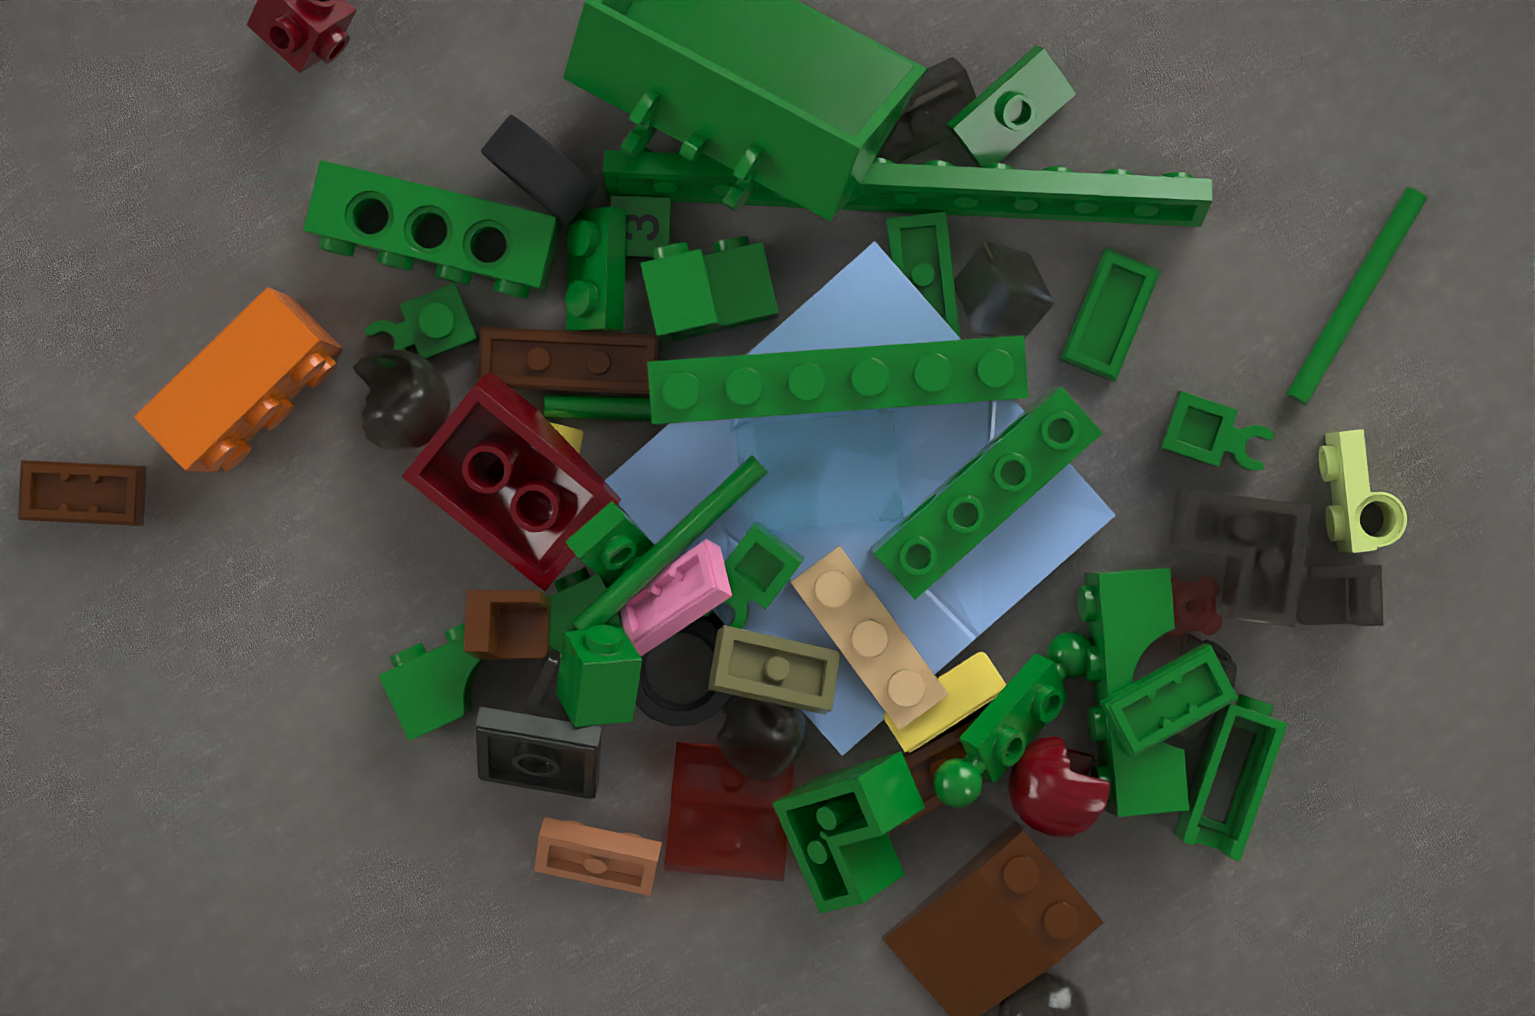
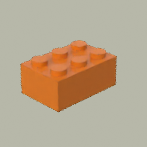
(240, 384)

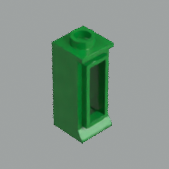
(1234, 831)

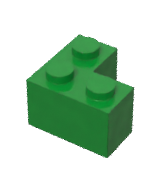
(708, 292)
(842, 826)

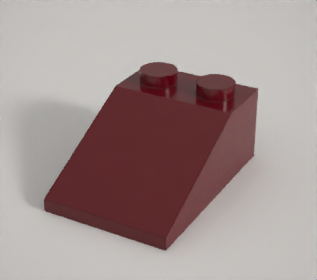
(510, 480)

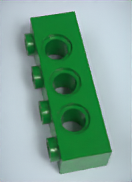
(346, 192)
(986, 491)

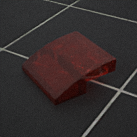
(723, 818)

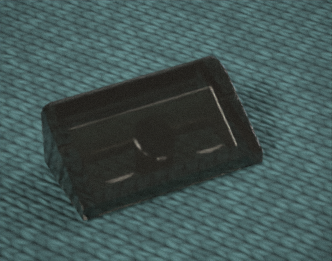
(935, 102)

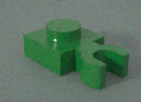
(432, 323)
(1205, 430)
(758, 571)

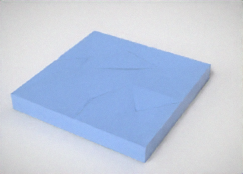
(859, 308)

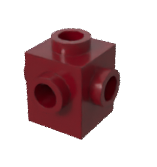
(303, 29)

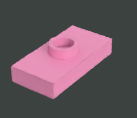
(676, 597)

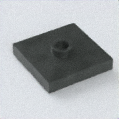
(538, 753)

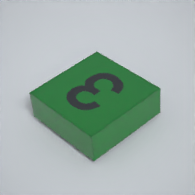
(646, 223)

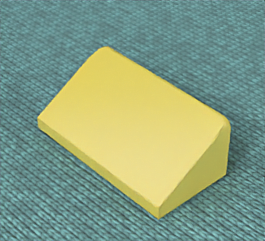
(969, 688)

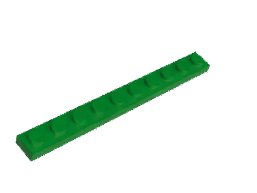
(940, 187)

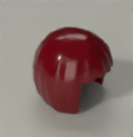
(1053, 789)

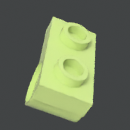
(1345, 466)

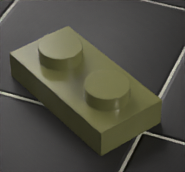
(774, 670)

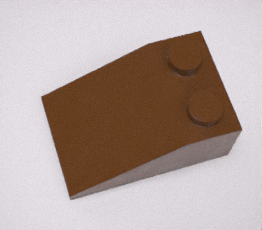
(993, 926)

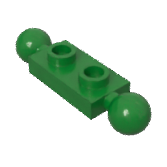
(1012, 720)

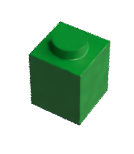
(598, 676)

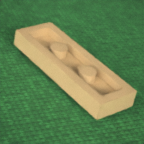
(869, 638)

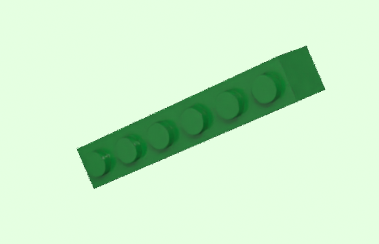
(838, 379)

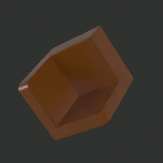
(507, 624)

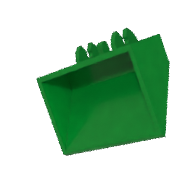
(749, 85)

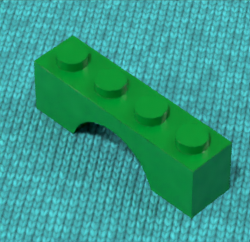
(1124, 617)
(438, 684)

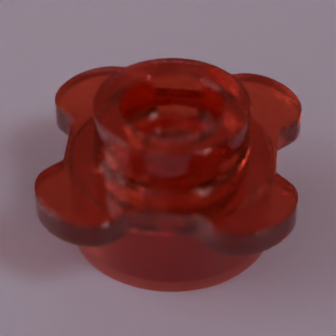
(1204, 617)

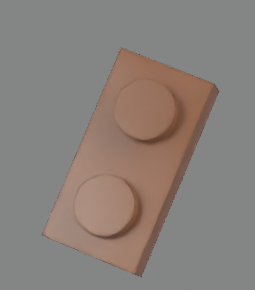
(597, 856)

